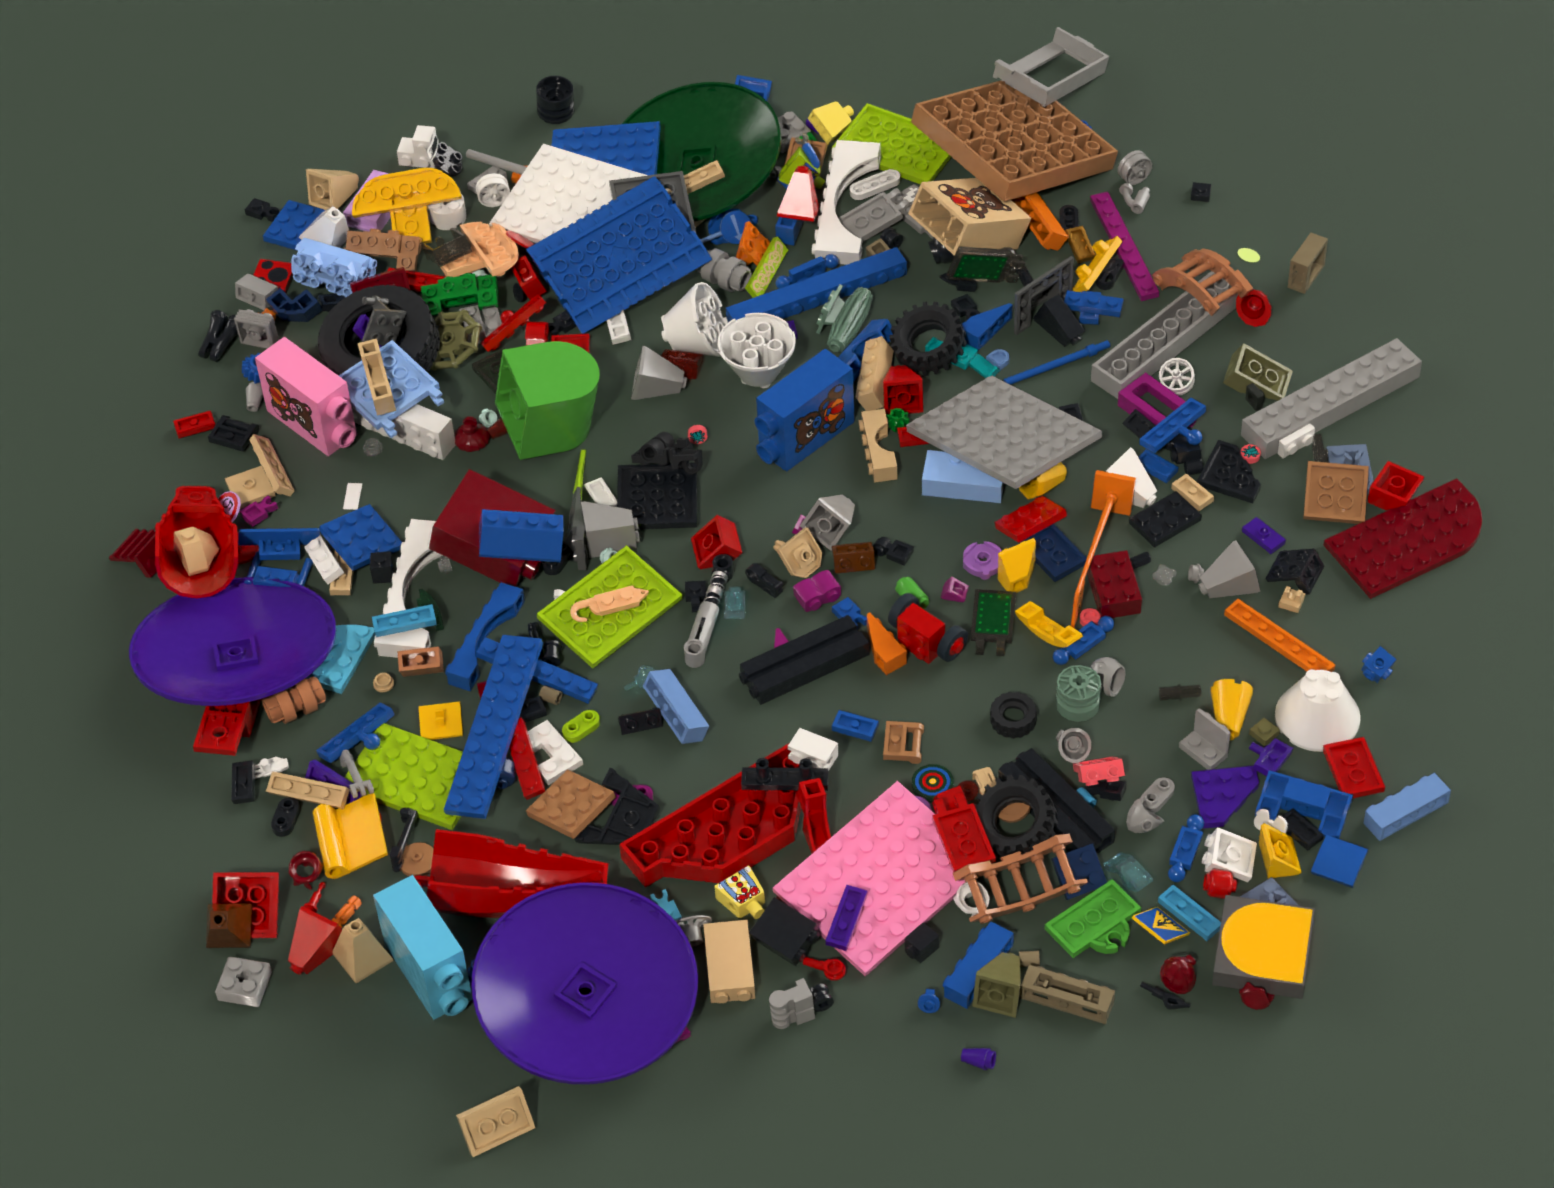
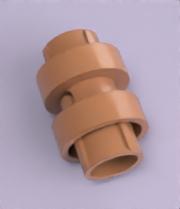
(302, 696)

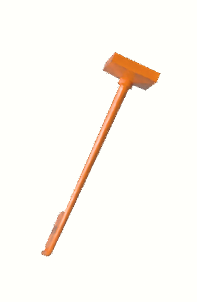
(1110, 494)

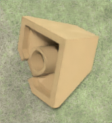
(195, 549)

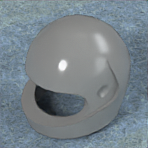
(1110, 674)

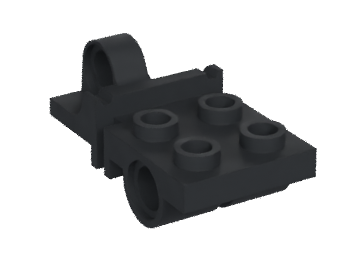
(663, 450)

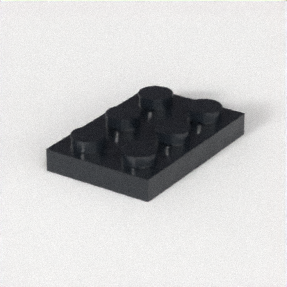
(1165, 519)

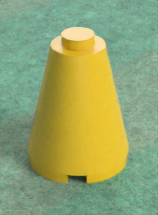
(1231, 703)

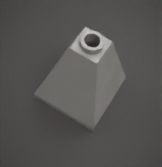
(656, 376)
(829, 519)
(1230, 575)

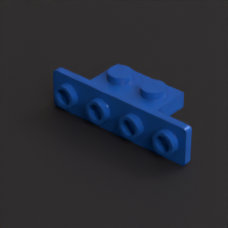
(278, 543)

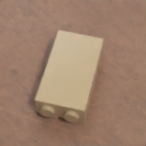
(729, 961)

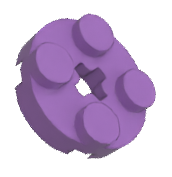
(979, 568)

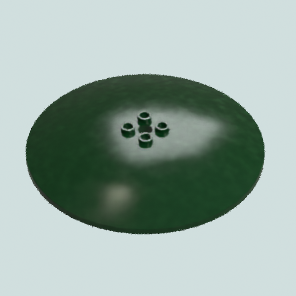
(710, 125)

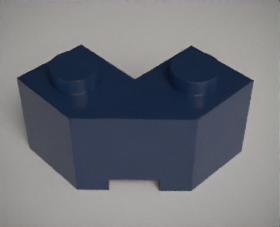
(300, 309)

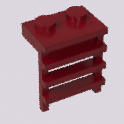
(138, 548)

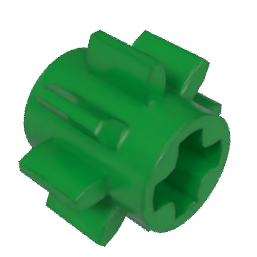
(897, 419)

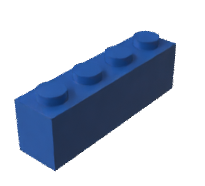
(990, 943)

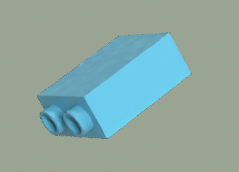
(423, 948)

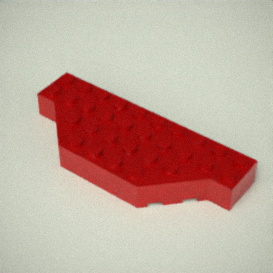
(717, 832)

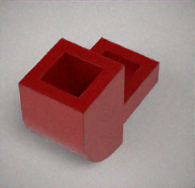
(536, 332)

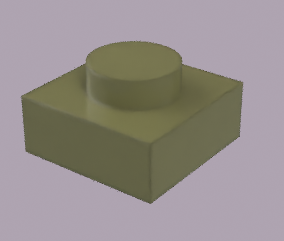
(1264, 731)

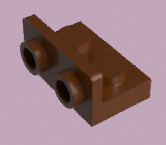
(853, 557)

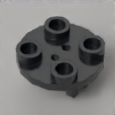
(447, 160)

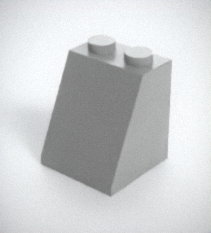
(608, 528)

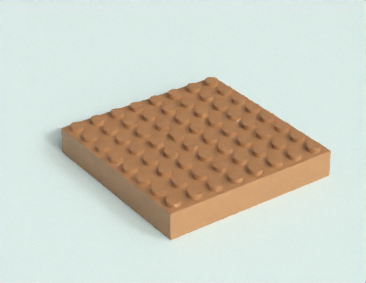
(1013, 139)

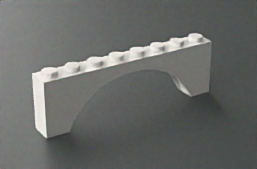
(849, 162)
(414, 557)

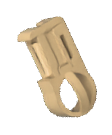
(983, 777)

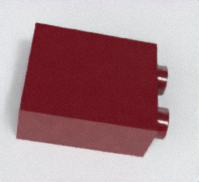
(457, 527)

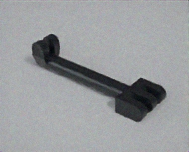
(396, 854)

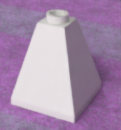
(328, 228)
(1131, 466)

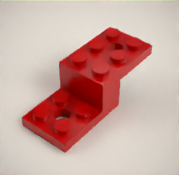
(230, 722)

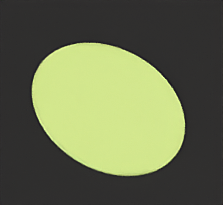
(1248, 255)

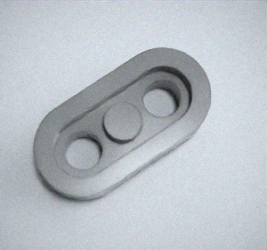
(1159, 794)

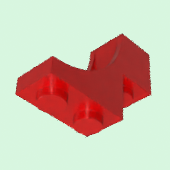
(813, 804)

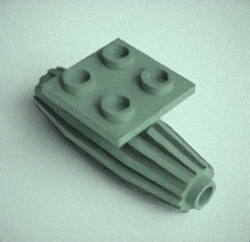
(844, 317)

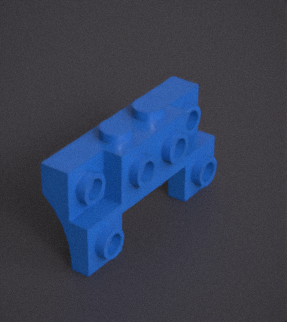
(1307, 799)

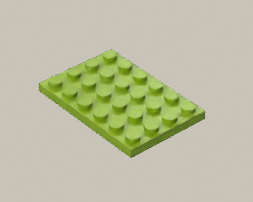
(901, 143)
(607, 633)
(410, 773)

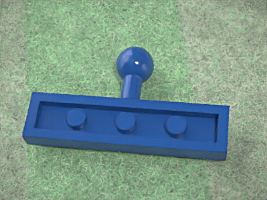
(1173, 425)
(358, 731)

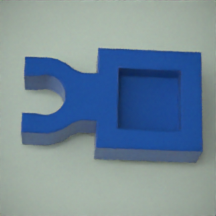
(848, 607)

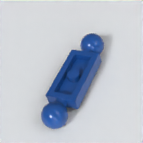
(807, 270)
(1092, 636)
(1186, 848)

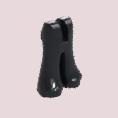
(219, 335)

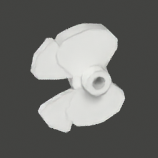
(1263, 817)

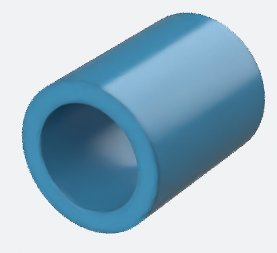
(1087, 796)

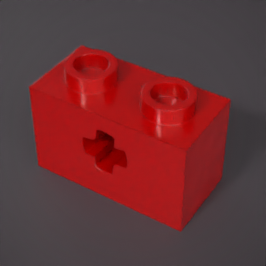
(528, 277)

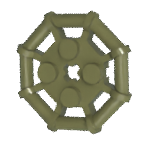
(458, 338)

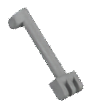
(359, 785)

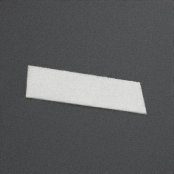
(352, 496)

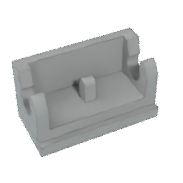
(254, 291)

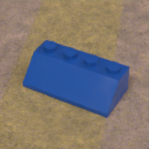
(520, 535)

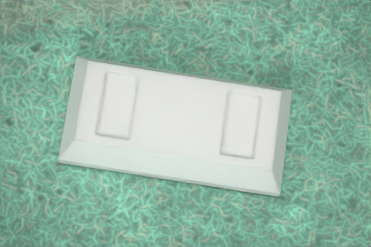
(600, 492)

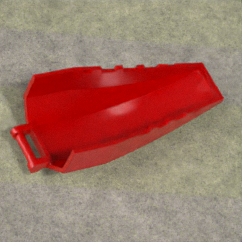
(487, 877)

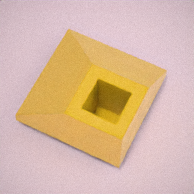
(1017, 566)

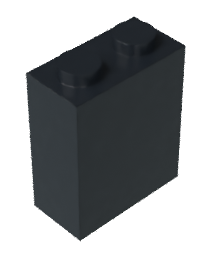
(785, 932)

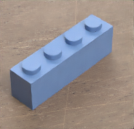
(676, 706)
(1406, 806)

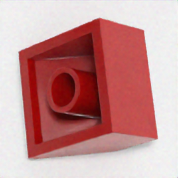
(1393, 487)
(716, 538)

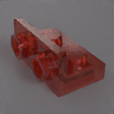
(685, 361)

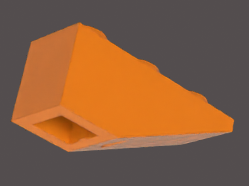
(886, 650)

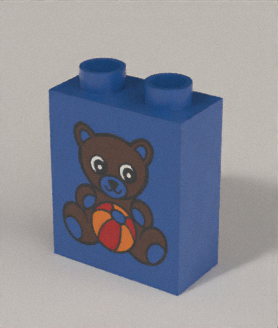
(804, 410)

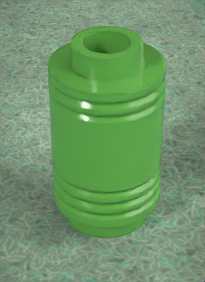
(908, 585)

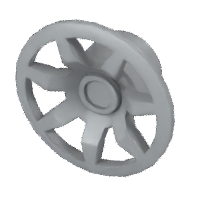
(693, 930)

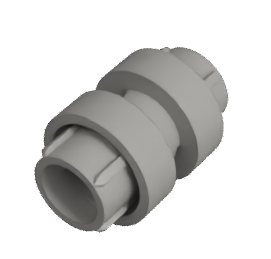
(726, 271)

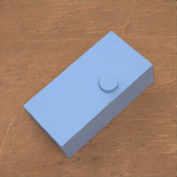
(955, 479)

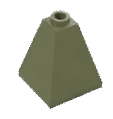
(999, 985)

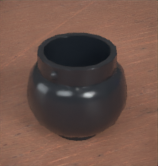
(939, 252)

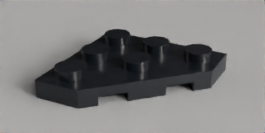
(1229, 473)

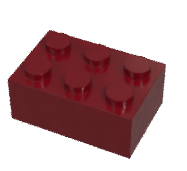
(1114, 585)

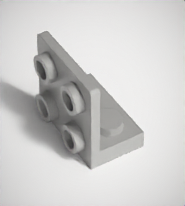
(1207, 742)

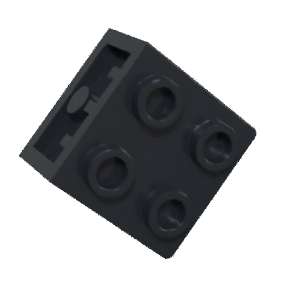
(1298, 565)

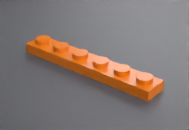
(1277, 637)

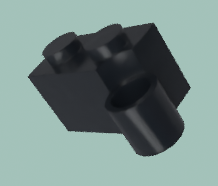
(1185, 453)

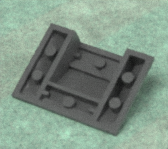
(1043, 288)

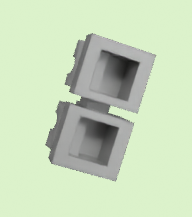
(792, 1005)

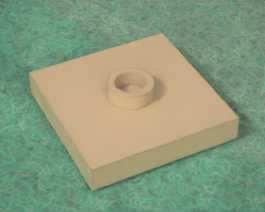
(250, 486)

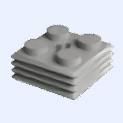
(790, 127)
(256, 328)
(243, 981)

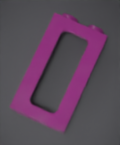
(1130, 399)

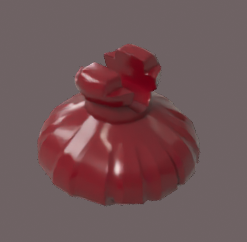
(471, 435)

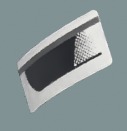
(431, 151)

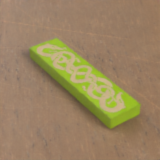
(766, 268)

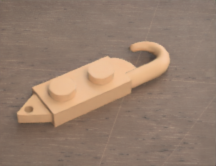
(610, 602)

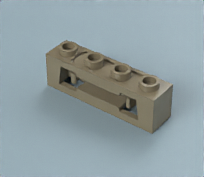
(1067, 994)

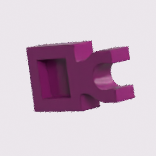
(257, 512)

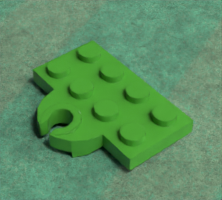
(1095, 921)

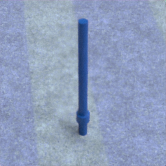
(1089, 350)

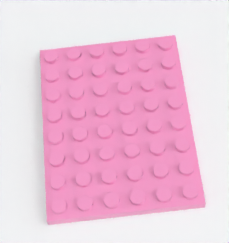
(890, 854)

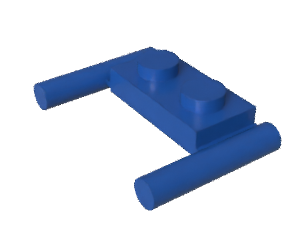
(261, 574)

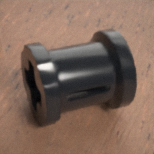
(552, 651)

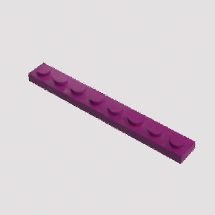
(1127, 251)

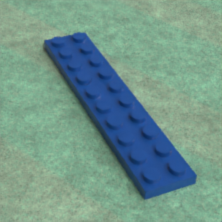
(493, 727)

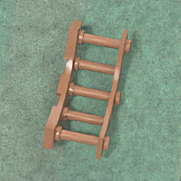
(1198, 262)
(1012, 863)

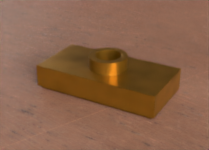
(1080, 244)

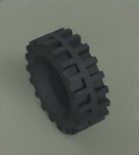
(923, 319)
(1012, 792)

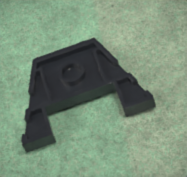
(629, 816)

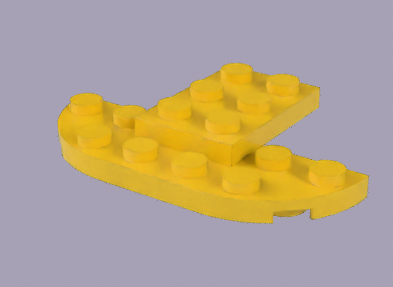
(406, 198)

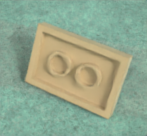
(495, 1121)

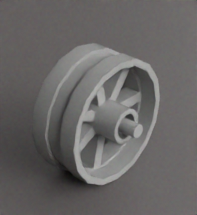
(1135, 167)

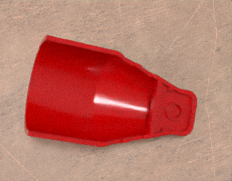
(199, 509)

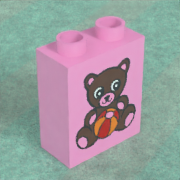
(306, 396)

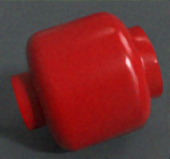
(1219, 883)

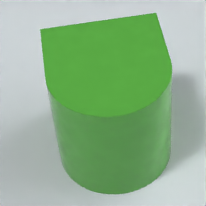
(546, 396)

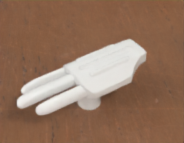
(268, 765)

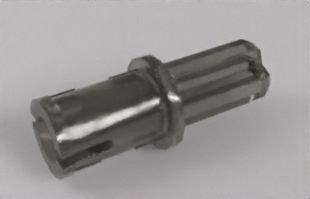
(1179, 692)

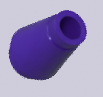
(979, 1057)

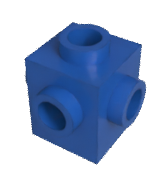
(1378, 665)

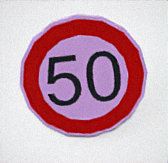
(231, 504)

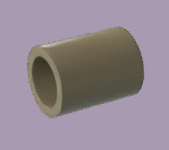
(550, 695)
(1029, 958)

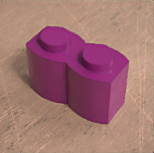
(817, 591)

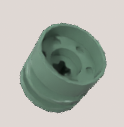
(1078, 693)

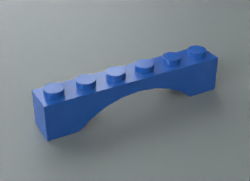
(503, 605)

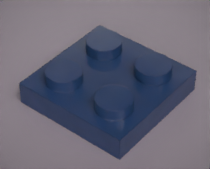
(1084, 865)

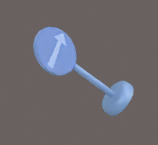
(730, 227)

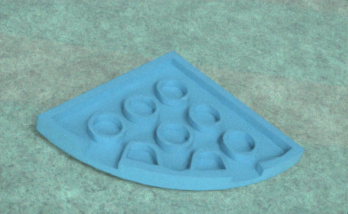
(344, 657)

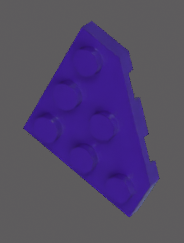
(1222, 792)

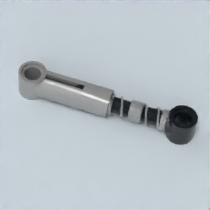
(708, 611)

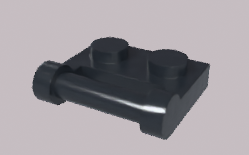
(232, 437)

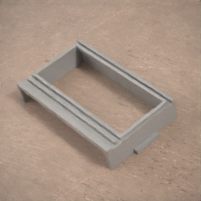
(1063, 42)

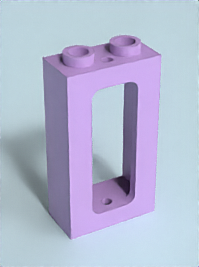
(365, 223)

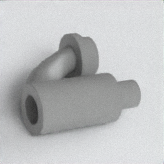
(1138, 204)

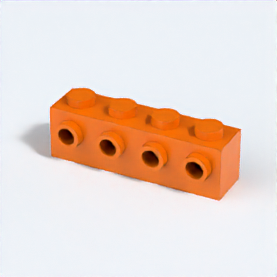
(1042, 221)

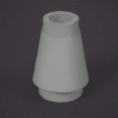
(253, 396)

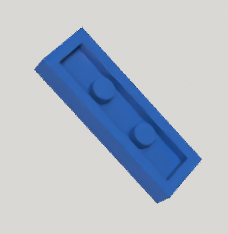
(1094, 303)

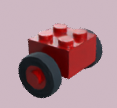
(923, 632)

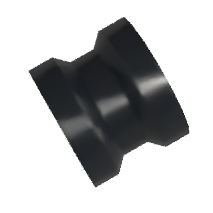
(891, 238)
(821, 998)

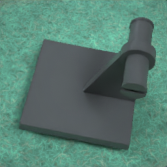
(383, 323)

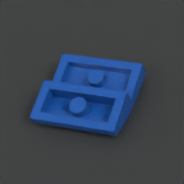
(1339, 861)

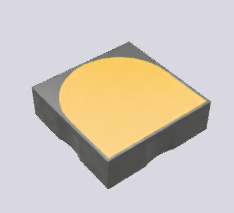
(1263, 946)

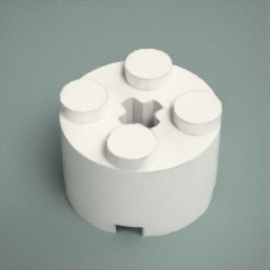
(447, 214)

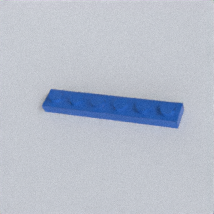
(547, 674)

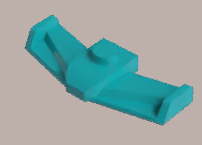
(969, 358)

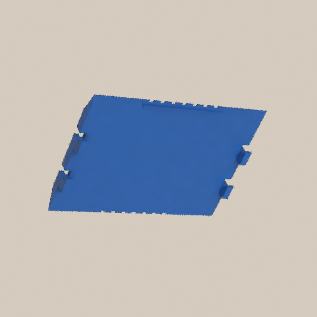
(619, 254)

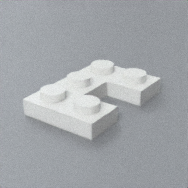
(560, 752)

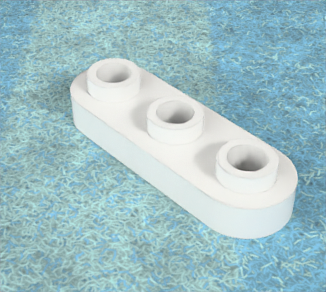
(875, 184)

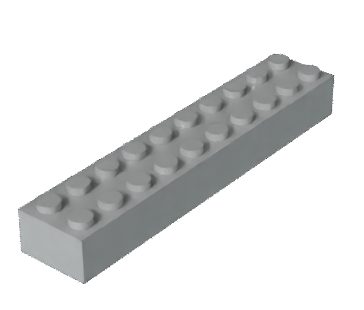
(1160, 339)
(1333, 396)

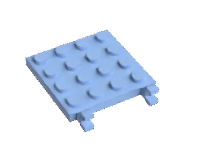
(407, 383)

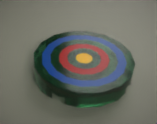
(931, 780)

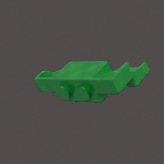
(461, 291)

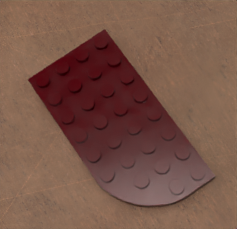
(1409, 539)

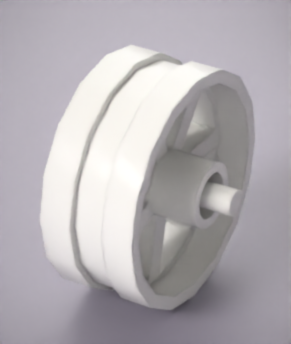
(494, 196)
(1177, 375)

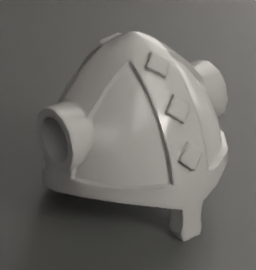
(1073, 744)
(1141, 819)

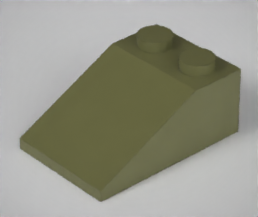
(1251, 367)

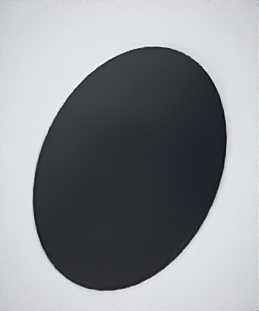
(518, 292)

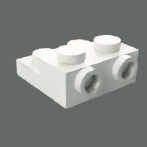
(1230, 853)

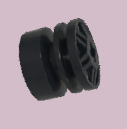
(555, 99)

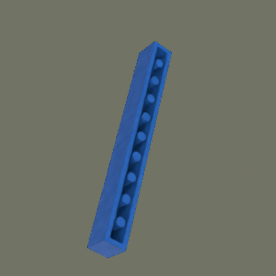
(817, 289)

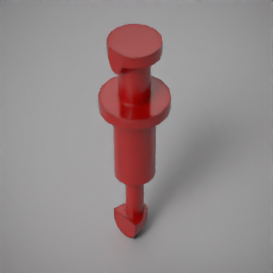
(315, 898)

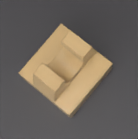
(1292, 599)

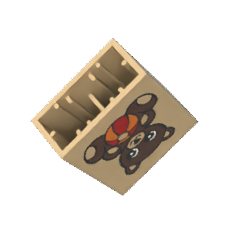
(968, 215)

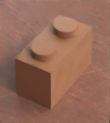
(420, 661)

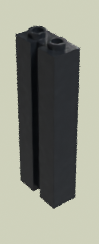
(803, 660)
(1073, 812)

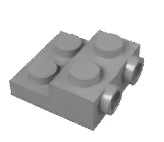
(488, 318)

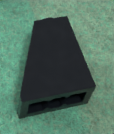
(1059, 321)

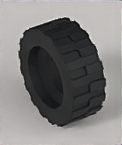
(1009, 728)

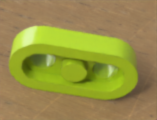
(581, 725)

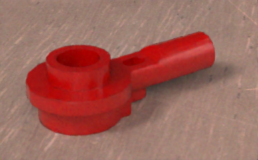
(832, 968)

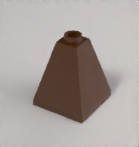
(229, 926)

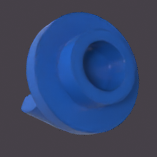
(929, 1001)

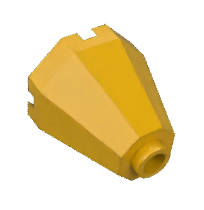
(1044, 482)

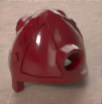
(1179, 974)

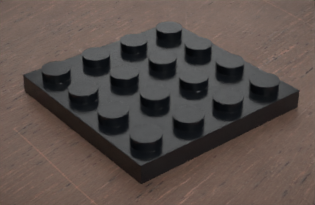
(658, 495)

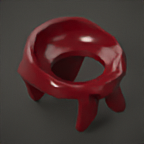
(305, 858)
(1255, 997)

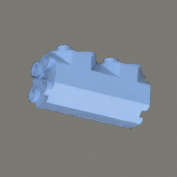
(329, 265)

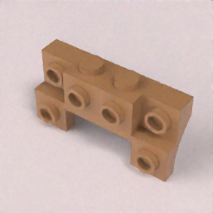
(386, 245)

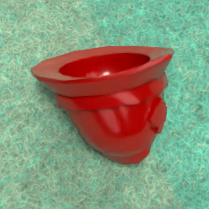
(1254, 308)

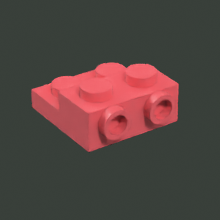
(1099, 769)

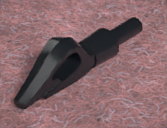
(1166, 997)

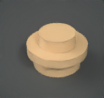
(383, 682)

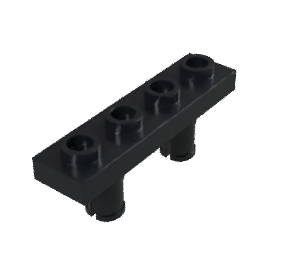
(781, 778)

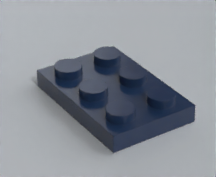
(1056, 553)

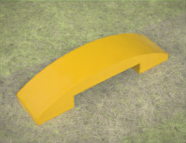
(1045, 628)

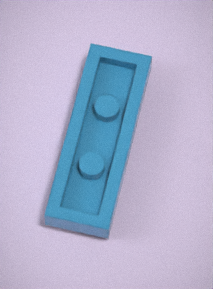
(404, 620)
(1189, 912)

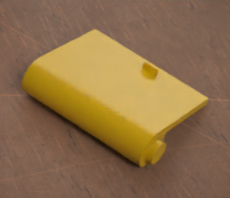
(349, 836)

